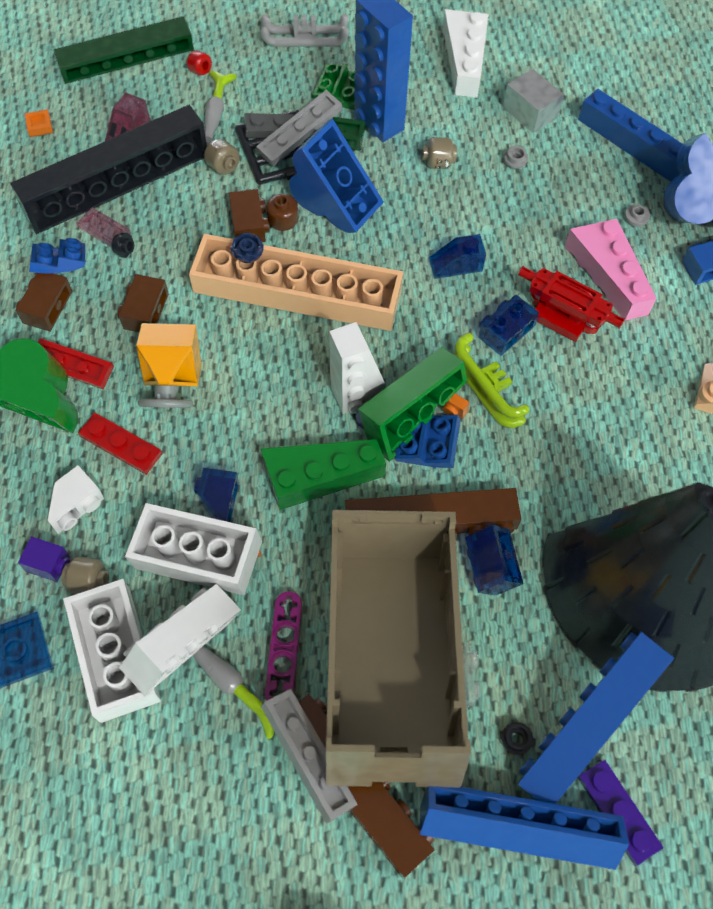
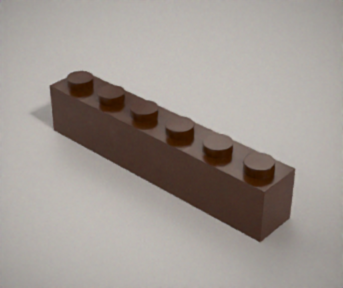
(473, 508)
(377, 811)

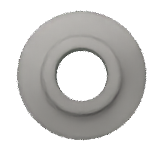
(516, 157)
(637, 220)

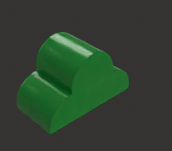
(35, 385)

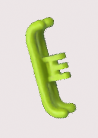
(488, 385)

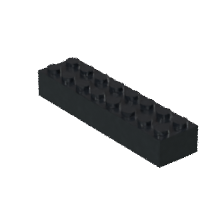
(111, 169)

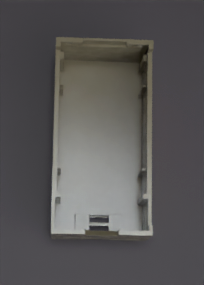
(395, 651)

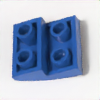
(66, 258)
(432, 443)

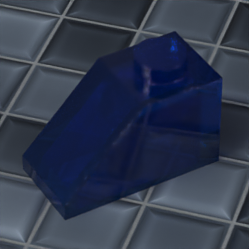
(459, 257)
(217, 492)

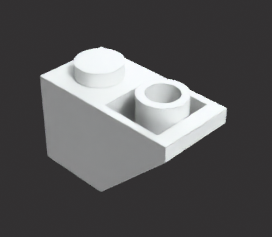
(72, 498)

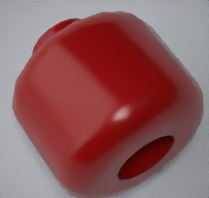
(199, 63)

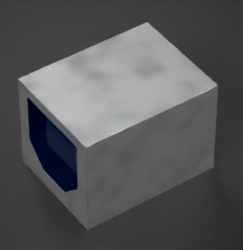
(533, 100)

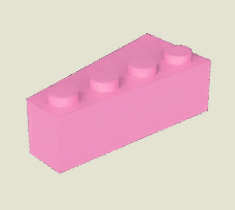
(613, 267)

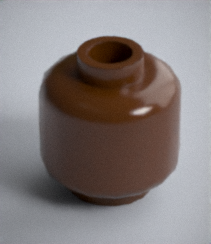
(282, 212)

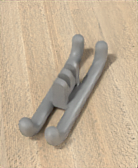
(304, 32)

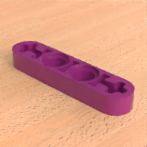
(280, 649)

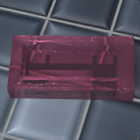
(101, 226)

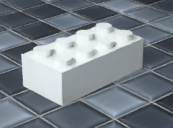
(194, 548)
(102, 630)

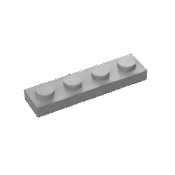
(299, 128)
(306, 754)

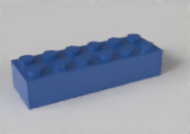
(382, 65)

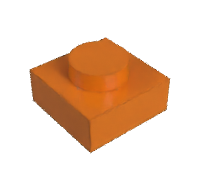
(38, 123)
(456, 406)

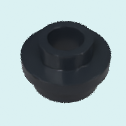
(123, 244)
(524, 731)

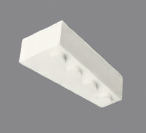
(465, 47)
(352, 369)
(178, 638)

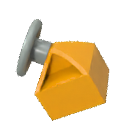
(167, 360)

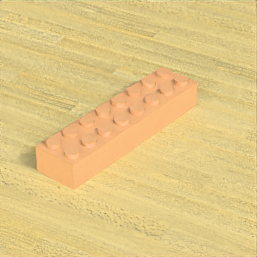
(299, 283)

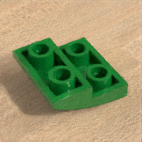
(338, 82)

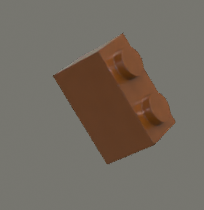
(247, 213)
(44, 300)
(143, 302)

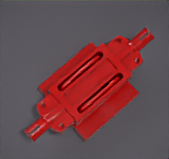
(568, 304)

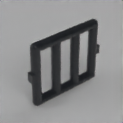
(255, 162)

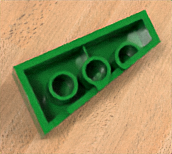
(412, 400)
(321, 469)

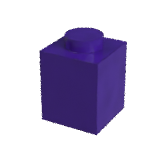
(44, 559)

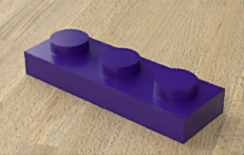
(613, 799)

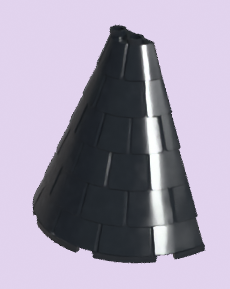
(637, 573)

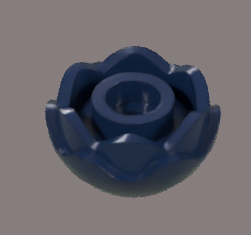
(245, 241)

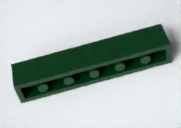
(124, 49)

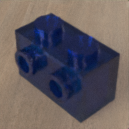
(508, 324)
(493, 560)

